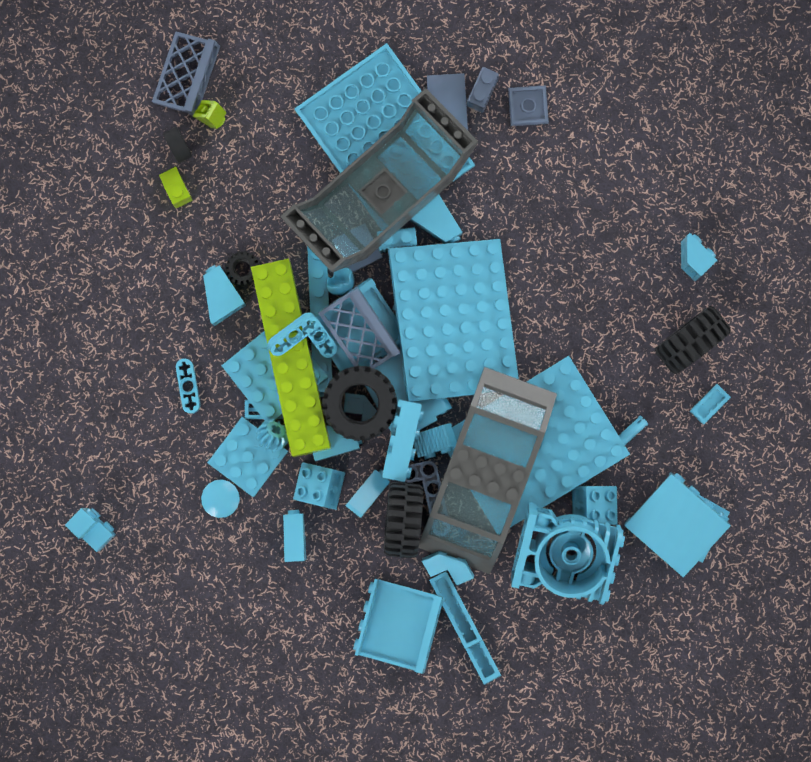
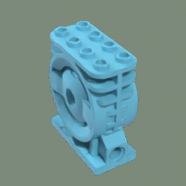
(592, 582)

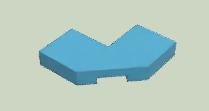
(359, 405)
(440, 562)

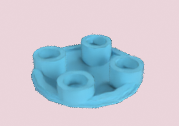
(220, 498)

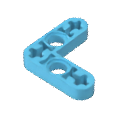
(308, 330)

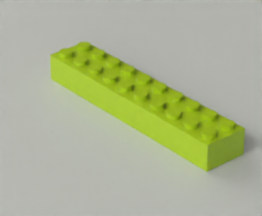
(294, 368)

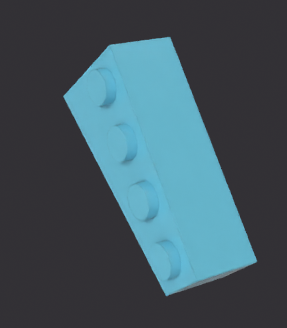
(401, 441)

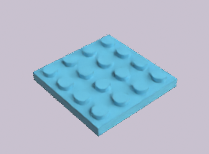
(254, 376)

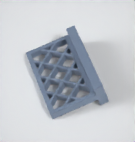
(201, 77)
(373, 322)

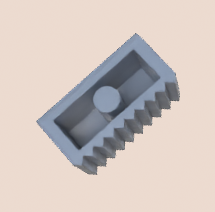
(482, 89)

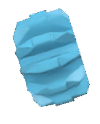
(272, 435)

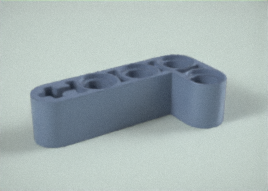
(426, 480)

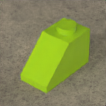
(210, 114)
(175, 187)

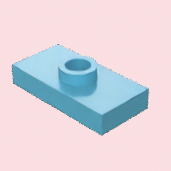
(710, 404)

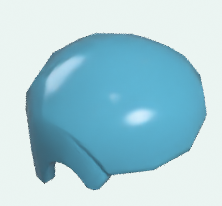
(341, 282)

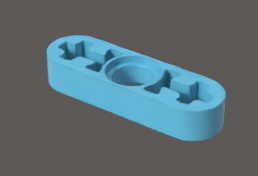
(195, 389)

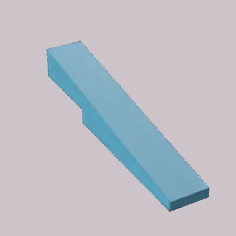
(465, 628)

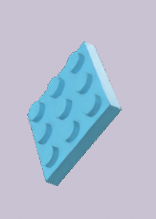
(244, 460)

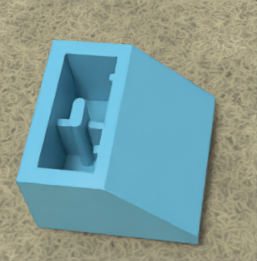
(695, 257)

